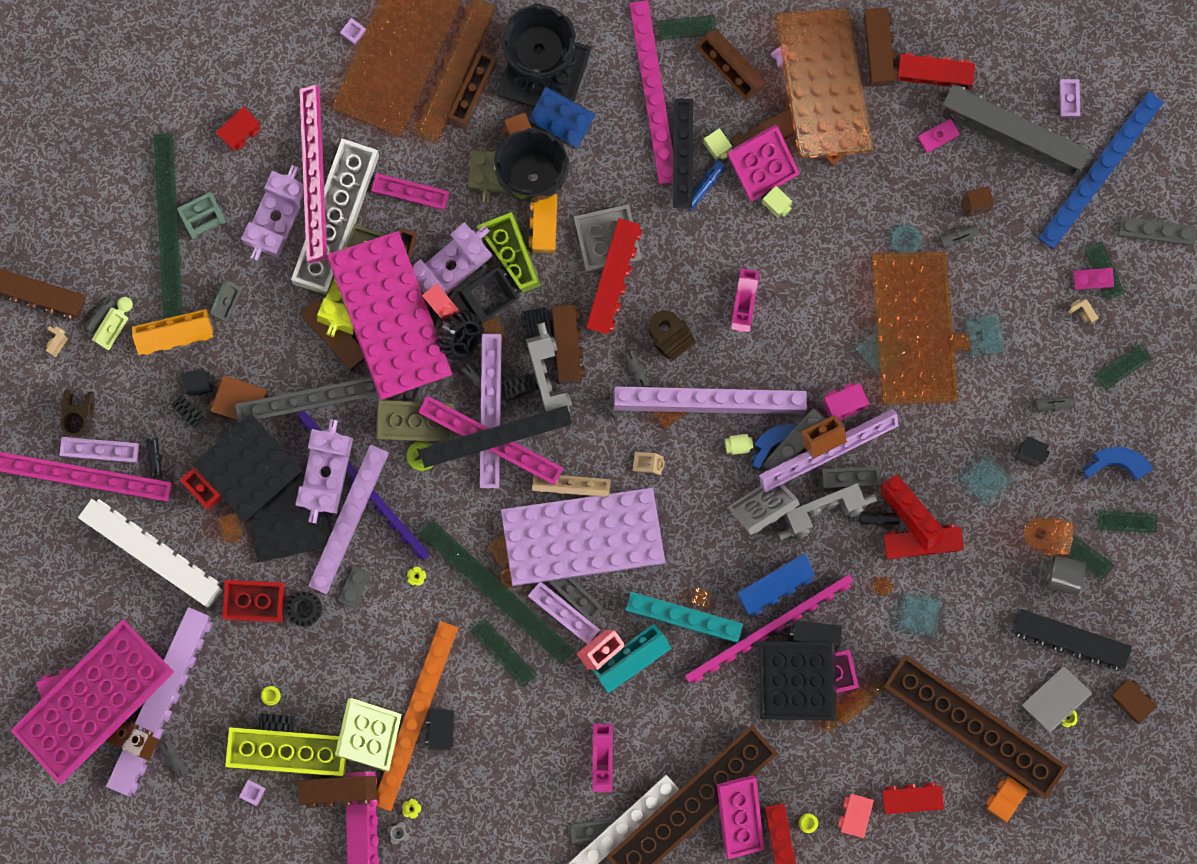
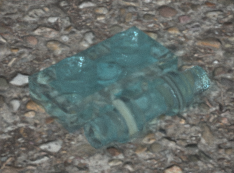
(990, 332)

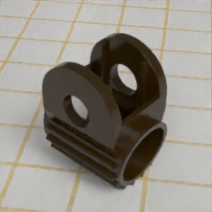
(673, 341)
(69, 410)

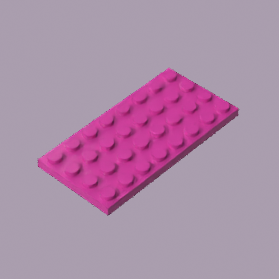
(389, 315)
(92, 701)

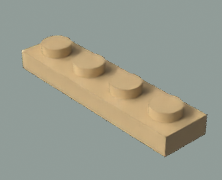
(573, 485)

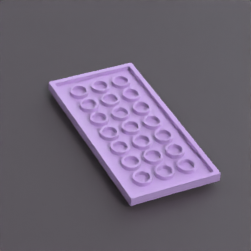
(582, 537)

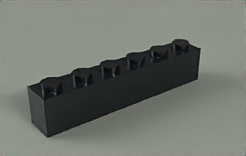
(1071, 639)

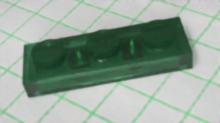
(1127, 522)

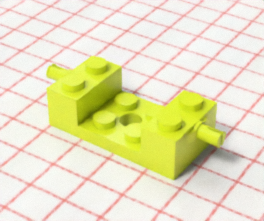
(334, 311)

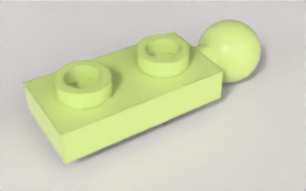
(113, 323)

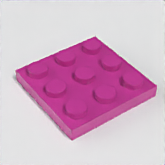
(763, 163)

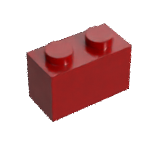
(239, 129)
(201, 489)

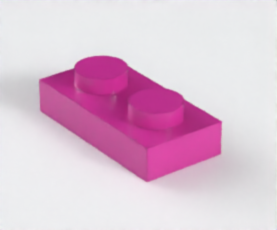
(1094, 279)

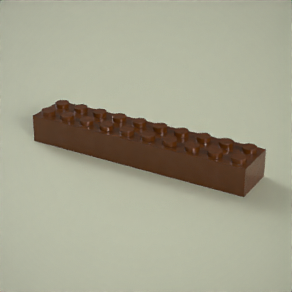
(974, 727)
(693, 801)

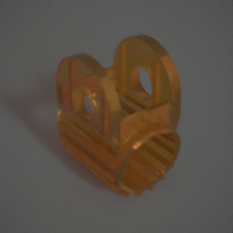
(1057, 536)

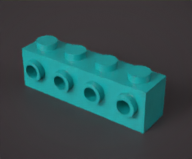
(631, 661)

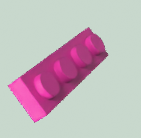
(410, 191)

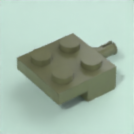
(482, 174)

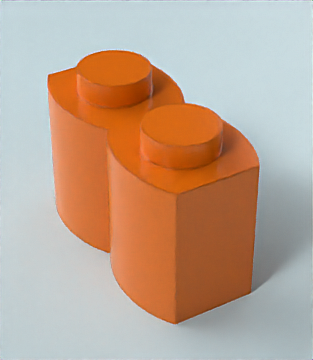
(1006, 799)

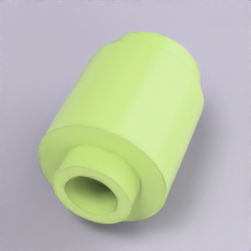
(738, 444)

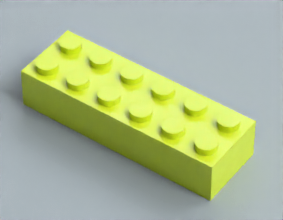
(284, 752)

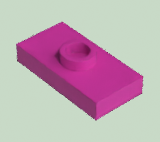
(938, 135)

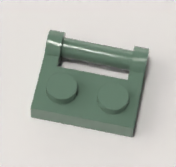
(199, 209)

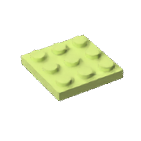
(368, 734)

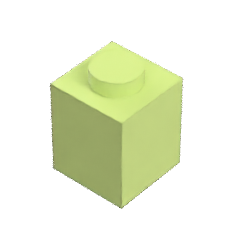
(718, 145)
(777, 202)

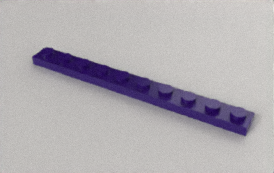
(381, 507)

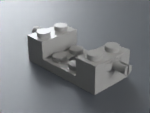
(542, 348)
(849, 499)

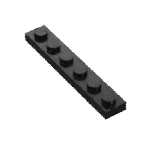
(683, 153)

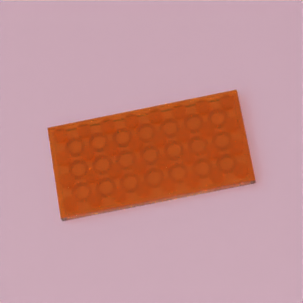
(395, 62)
(823, 83)
(914, 328)

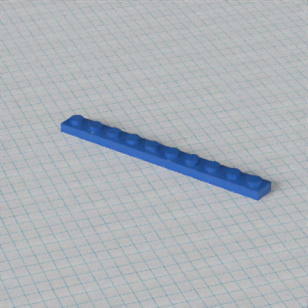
(1100, 170)

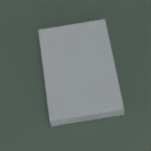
(1056, 699)

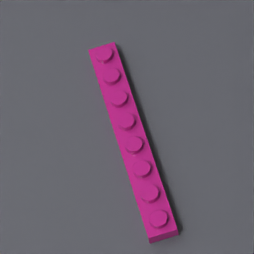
(511, 451)

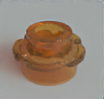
(888, 586)

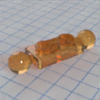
(853, 704)

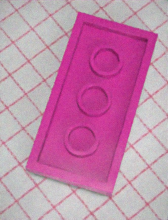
(740, 817)

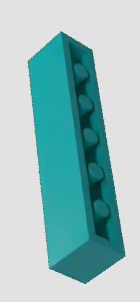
(684, 617)

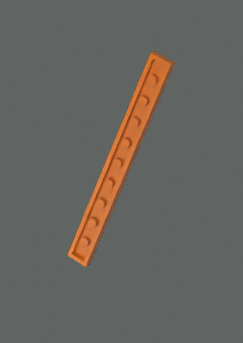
(416, 714)

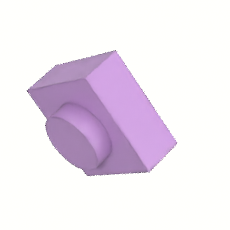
(353, 31)
(252, 792)

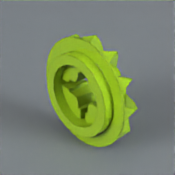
(412, 455)

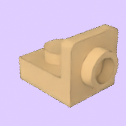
(1087, 312)
(55, 344)
(648, 463)

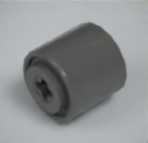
(1065, 574)

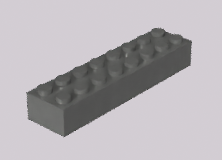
(1014, 131)

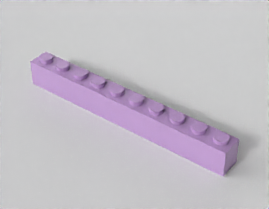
(709, 400)
(157, 707)

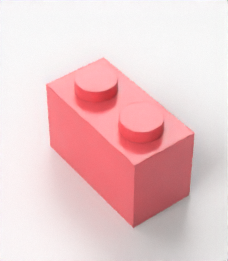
(440, 302)
(600, 649)
(855, 816)

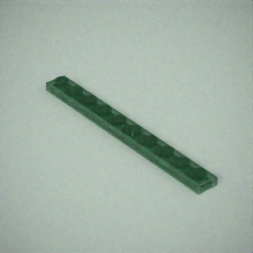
(168, 225)
(497, 592)

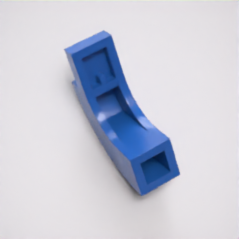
(768, 441)
(1128, 459)

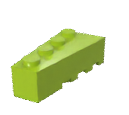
(511, 249)

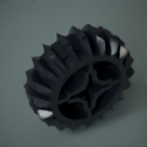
(457, 338)

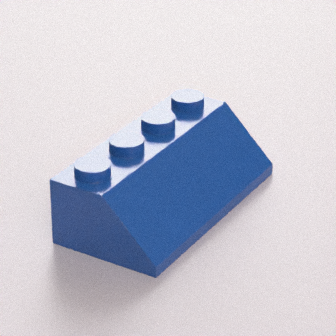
(775, 585)

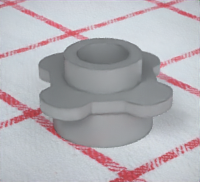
(403, 834)

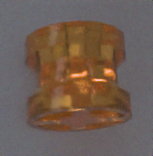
(961, 342)
(505, 577)
(700, 597)

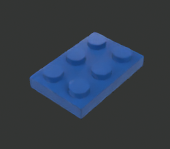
(561, 117)

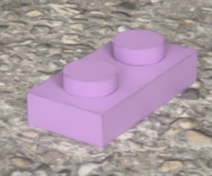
(1069, 98)

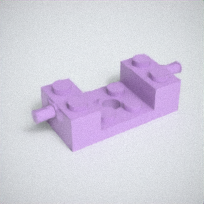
(281, 195)
(465, 250)
(328, 450)

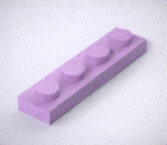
(99, 450)
(563, 613)

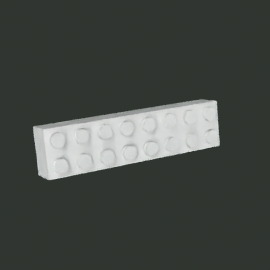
(343, 200)
(146, 550)

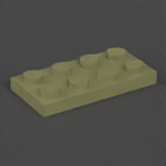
(402, 422)

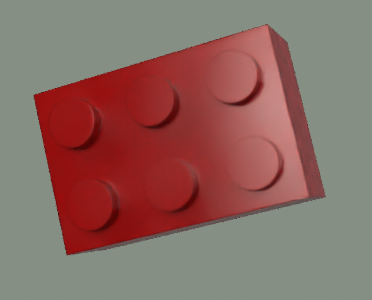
(253, 601)

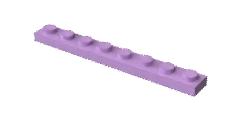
(490, 405)
(804, 462)
(348, 519)

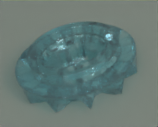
(907, 231)

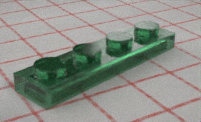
(503, 652)

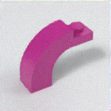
(745, 300)
(602, 757)

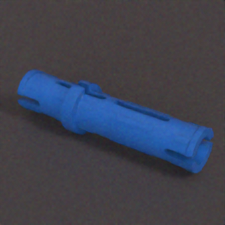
(709, 179)

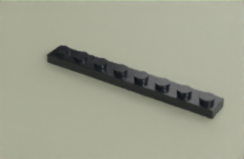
(495, 436)

